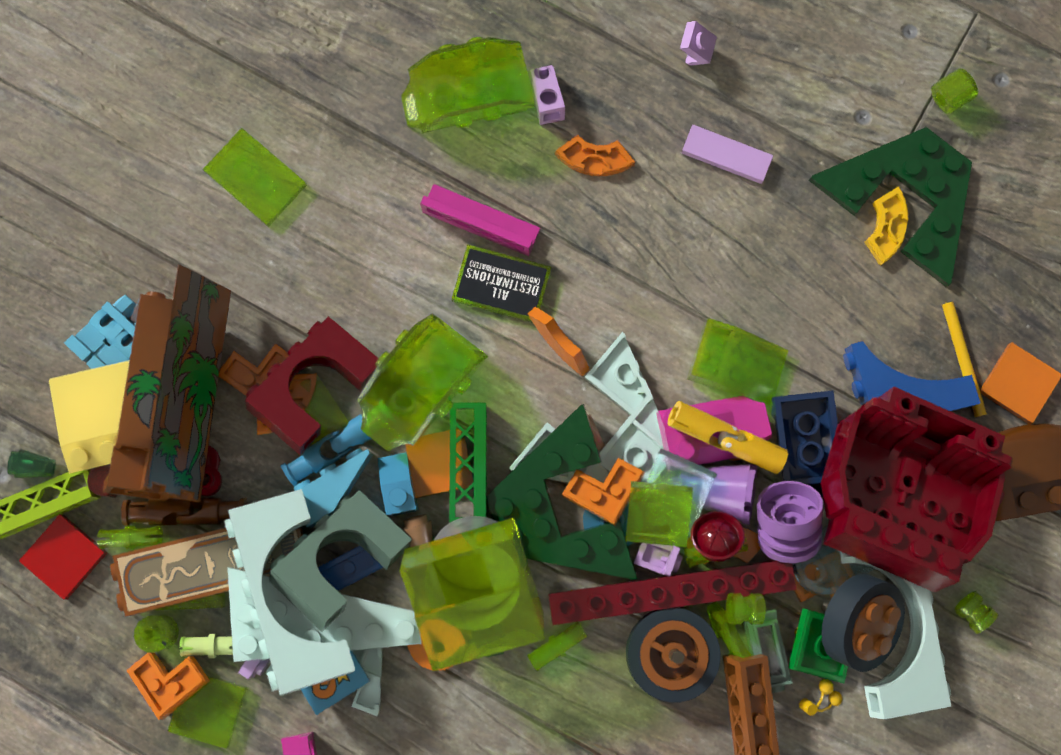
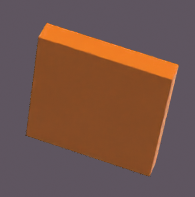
(1020, 383)
(431, 464)

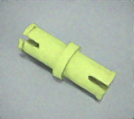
(208, 646)

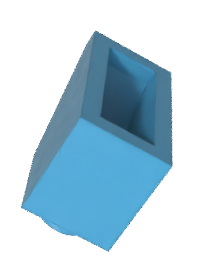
(397, 485)

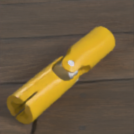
(731, 439)

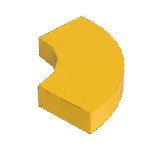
(890, 225)

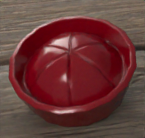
(717, 536)

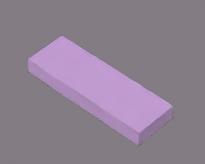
(727, 154)

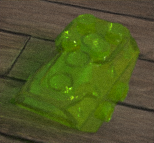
(467, 84)
(417, 382)

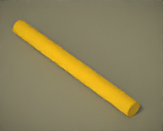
(962, 352)

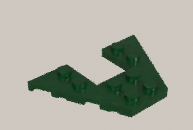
(929, 170)
(527, 500)

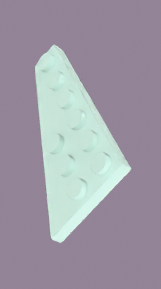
(362, 623)

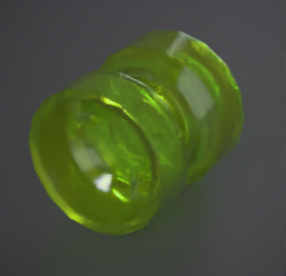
(745, 608)
(976, 613)

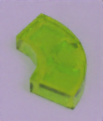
(726, 631)

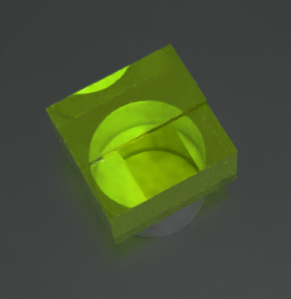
(472, 591)

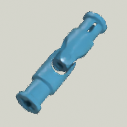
(314, 461)

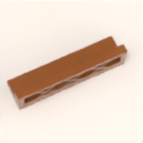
(751, 705)

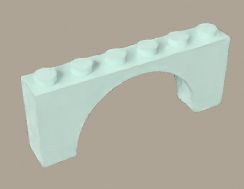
(294, 660)
(920, 677)

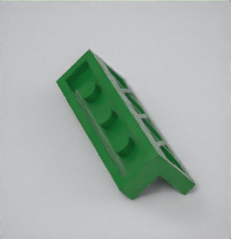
(479, 455)

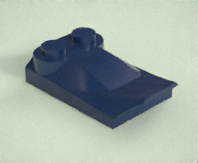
(806, 429)

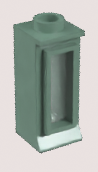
(767, 640)

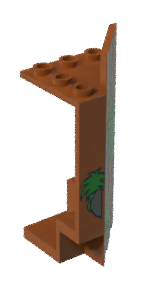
(170, 391)

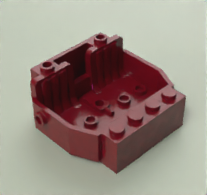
(951, 495)

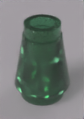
(30, 465)

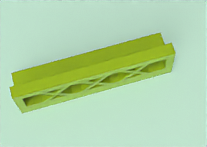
(37, 514)

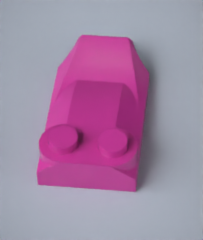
(737, 411)

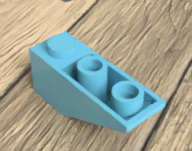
(333, 485)

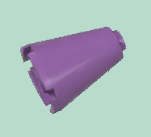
(733, 491)

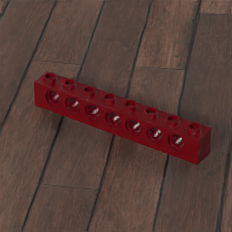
(670, 591)

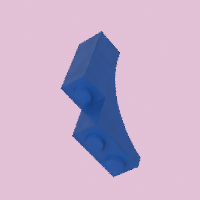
(875, 378)

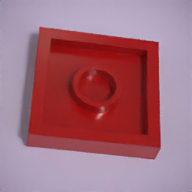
(63, 557)

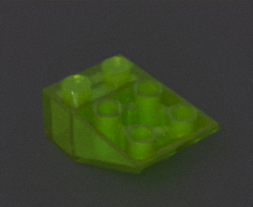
(737, 362)

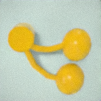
(826, 688)

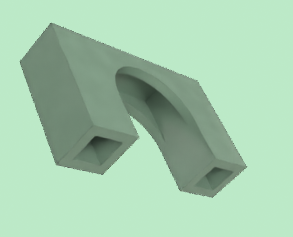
(354, 521)

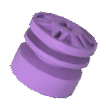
(790, 521)

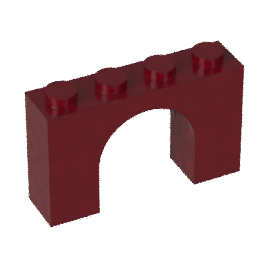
(325, 346)

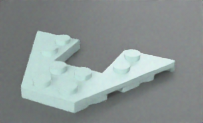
(639, 437)

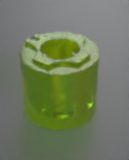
(954, 91)
(156, 633)

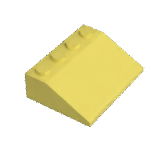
(88, 414)

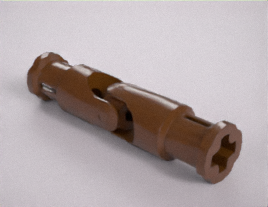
(177, 511)

